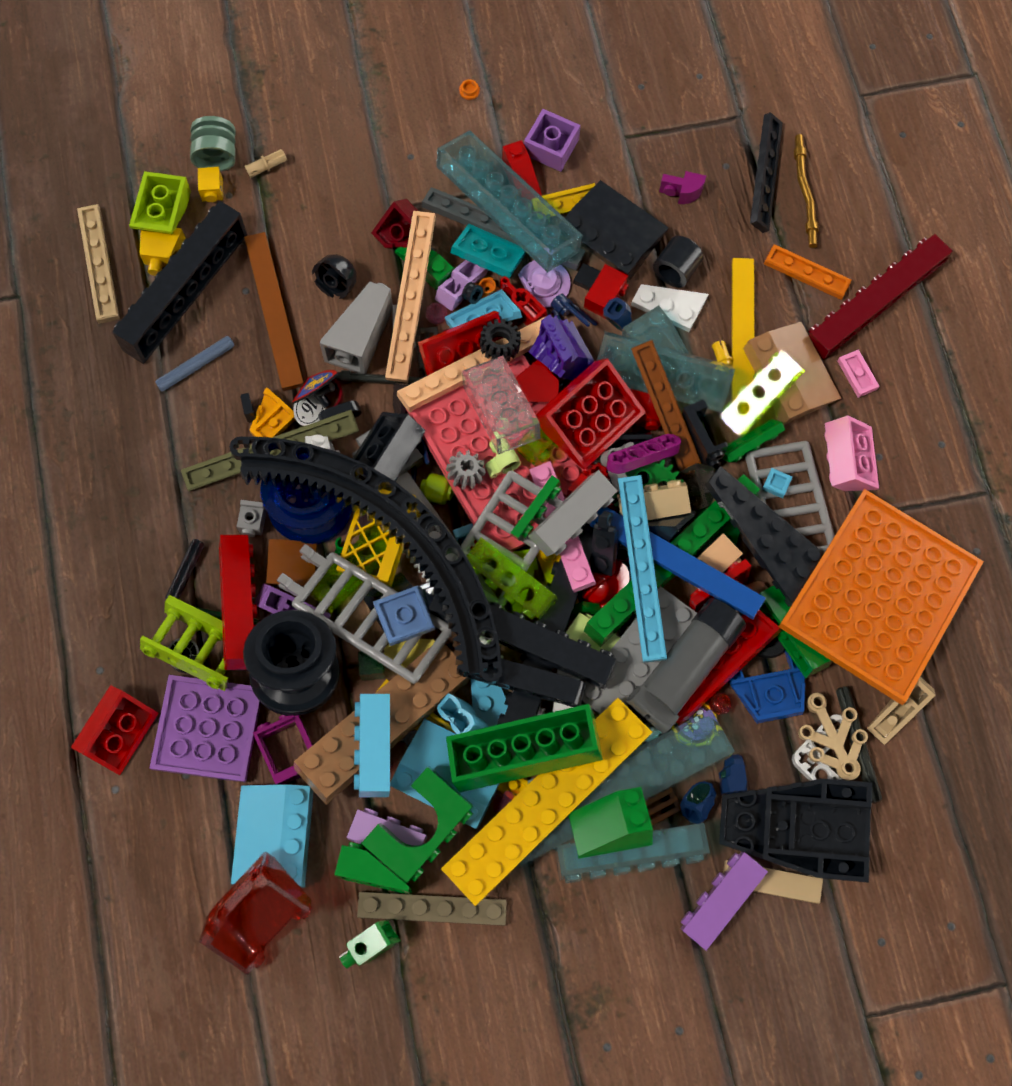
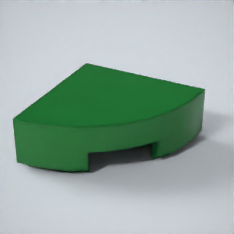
(584, 607)

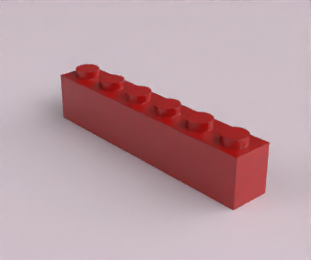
(236, 597)

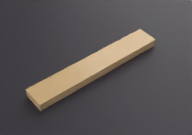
(98, 264)

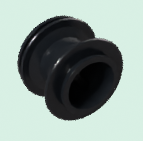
(296, 682)

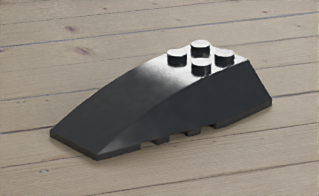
(804, 826)

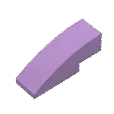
(450, 292)

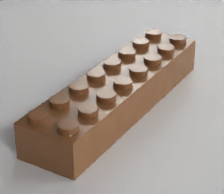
(330, 762)

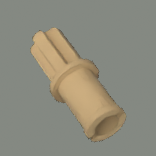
(266, 163)

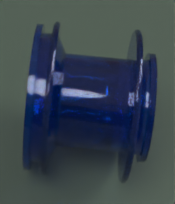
(304, 521)

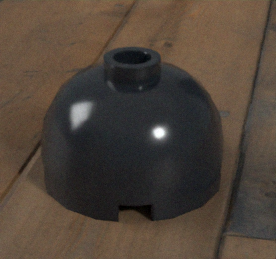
(335, 275)

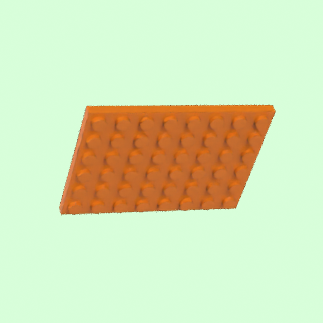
(882, 596)

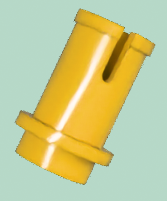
(722, 353)

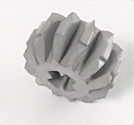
(471, 475)

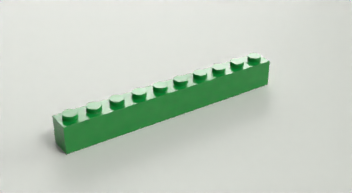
(691, 540)

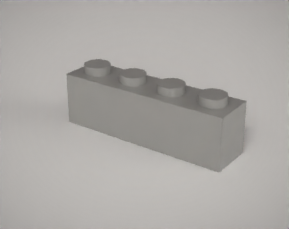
(573, 513)

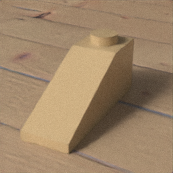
(895, 716)

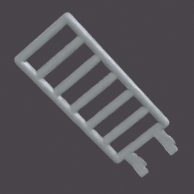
(814, 485)
(488, 515)
(375, 652)

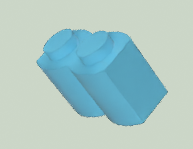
(459, 714)

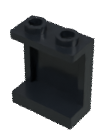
(707, 452)

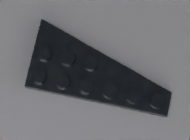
(768, 536)

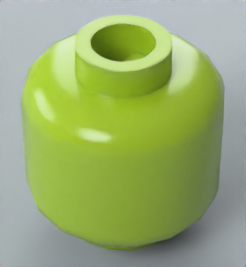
(437, 489)

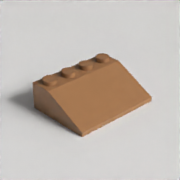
(812, 389)

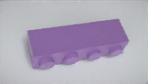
(723, 900)

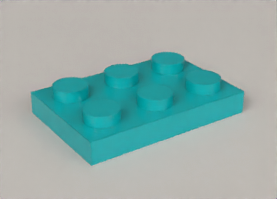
(488, 251)

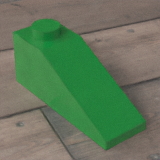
(437, 270)

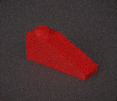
(519, 161)

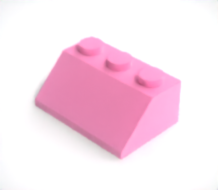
(851, 455)

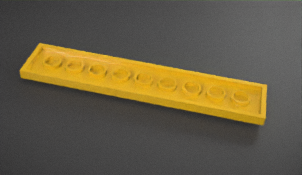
(542, 808)

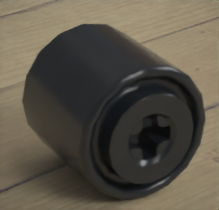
(678, 261)

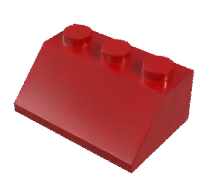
(114, 730)

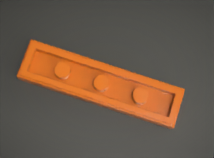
(807, 271)

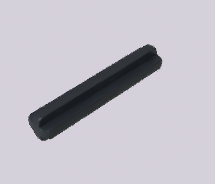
(185, 569)

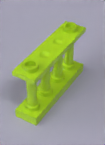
(196, 621)

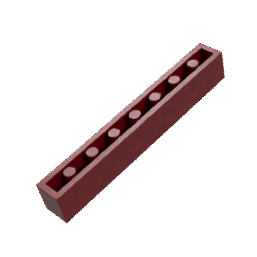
(879, 296)

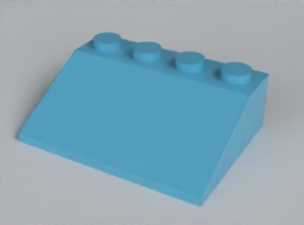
(431, 750)
(274, 822)

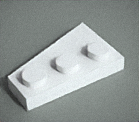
(679, 305)

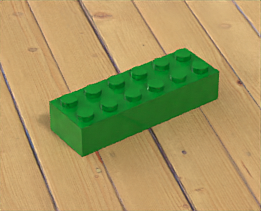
(523, 748)

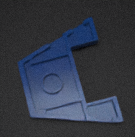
(772, 694)

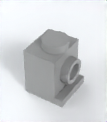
(254, 510)

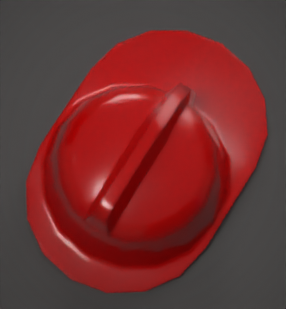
(606, 586)

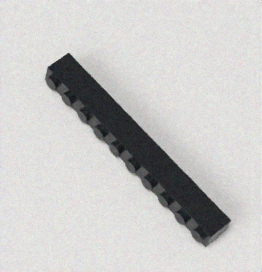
(556, 618)

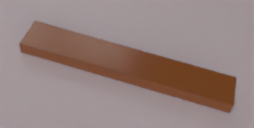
(665, 402)

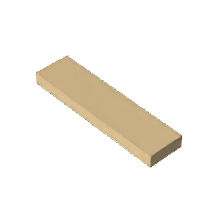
(789, 885)

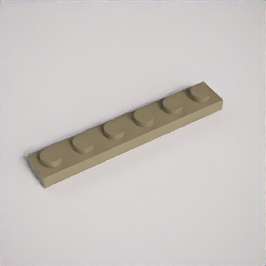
(431, 909)

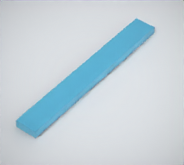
(642, 569)

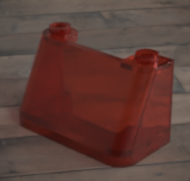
(254, 913)

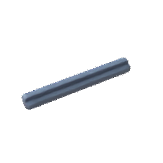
(194, 363)

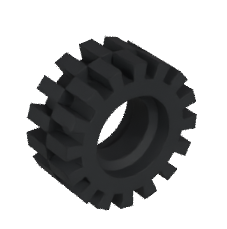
(500, 330)

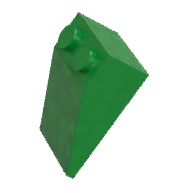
(612, 824)
(361, 867)

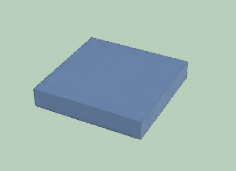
(403, 615)

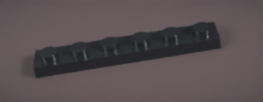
(766, 173)

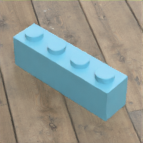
(374, 745)

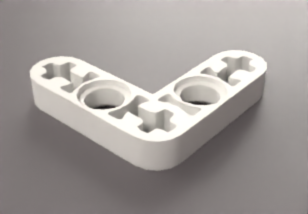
(806, 747)

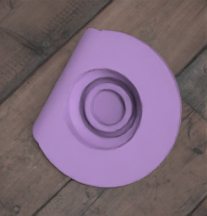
(545, 285)

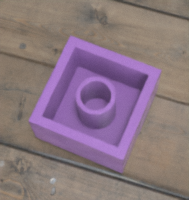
(552, 139)

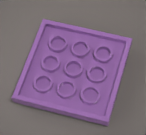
(206, 730)

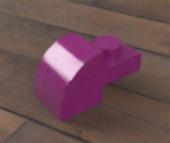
(686, 188)

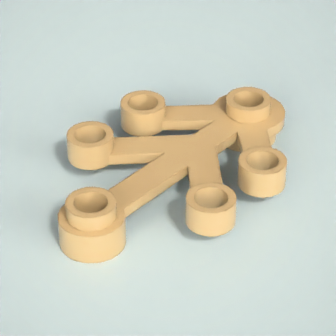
(834, 740)

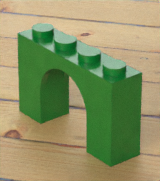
(408, 859)

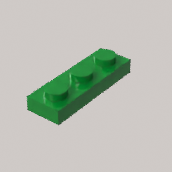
(752, 440)
(536, 509)

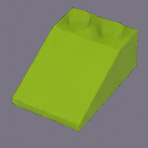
(160, 202)

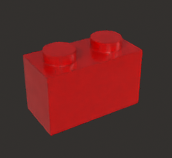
(607, 286)

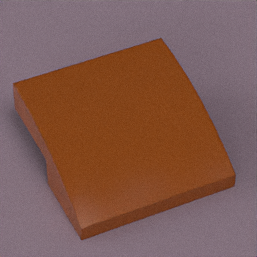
(285, 558)

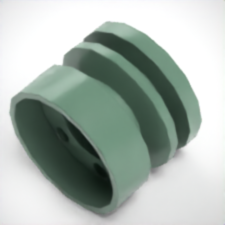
(212, 143)

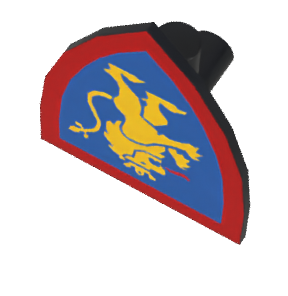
(318, 386)

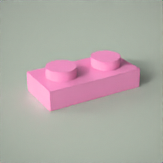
(858, 373)

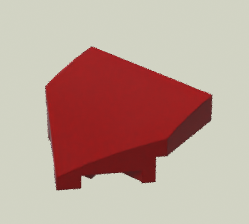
(538, 383)

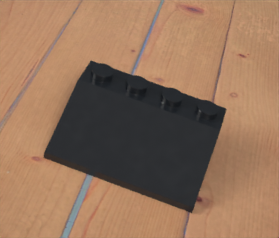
(615, 228)

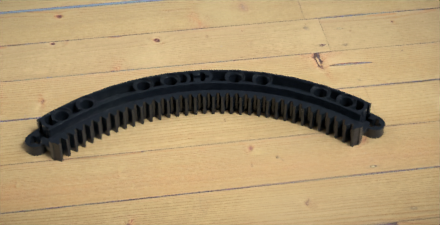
(452, 580)

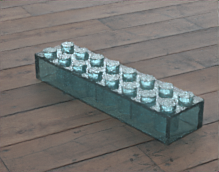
(509, 201)

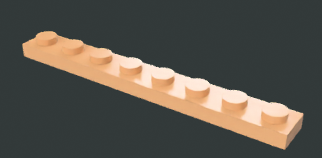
(410, 296)
(450, 377)

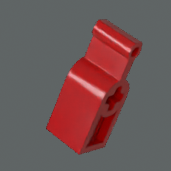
(529, 306)

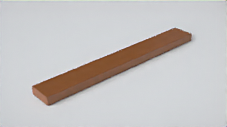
(274, 311)

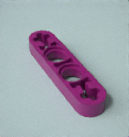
(663, 447)

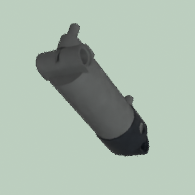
(687, 664)

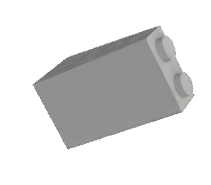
(359, 329)

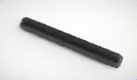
(867, 772)

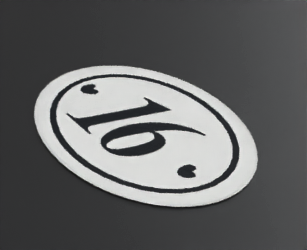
(307, 410)

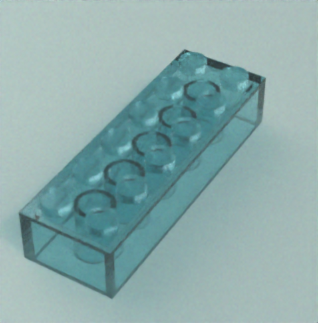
(689, 375)
(667, 849)

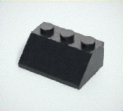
(390, 443)

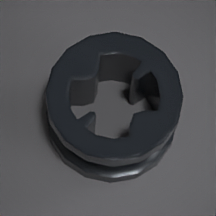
(472, 292)

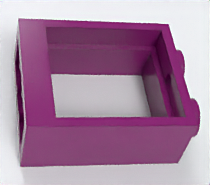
(266, 730)

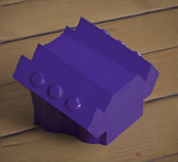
(561, 348)

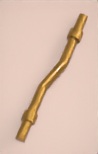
(811, 225)

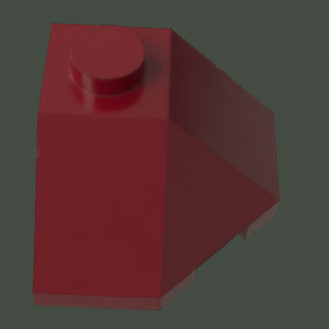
(395, 225)

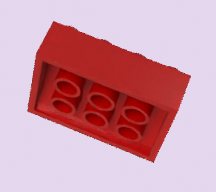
(590, 413)

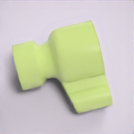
(502, 463)

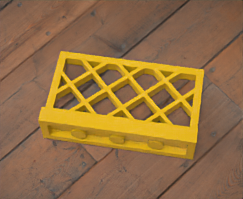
(391, 555)

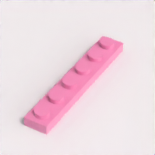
(573, 555)

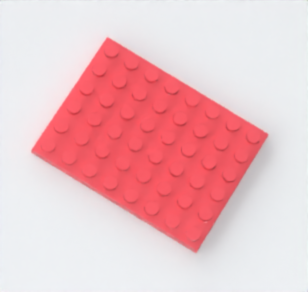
(455, 427)

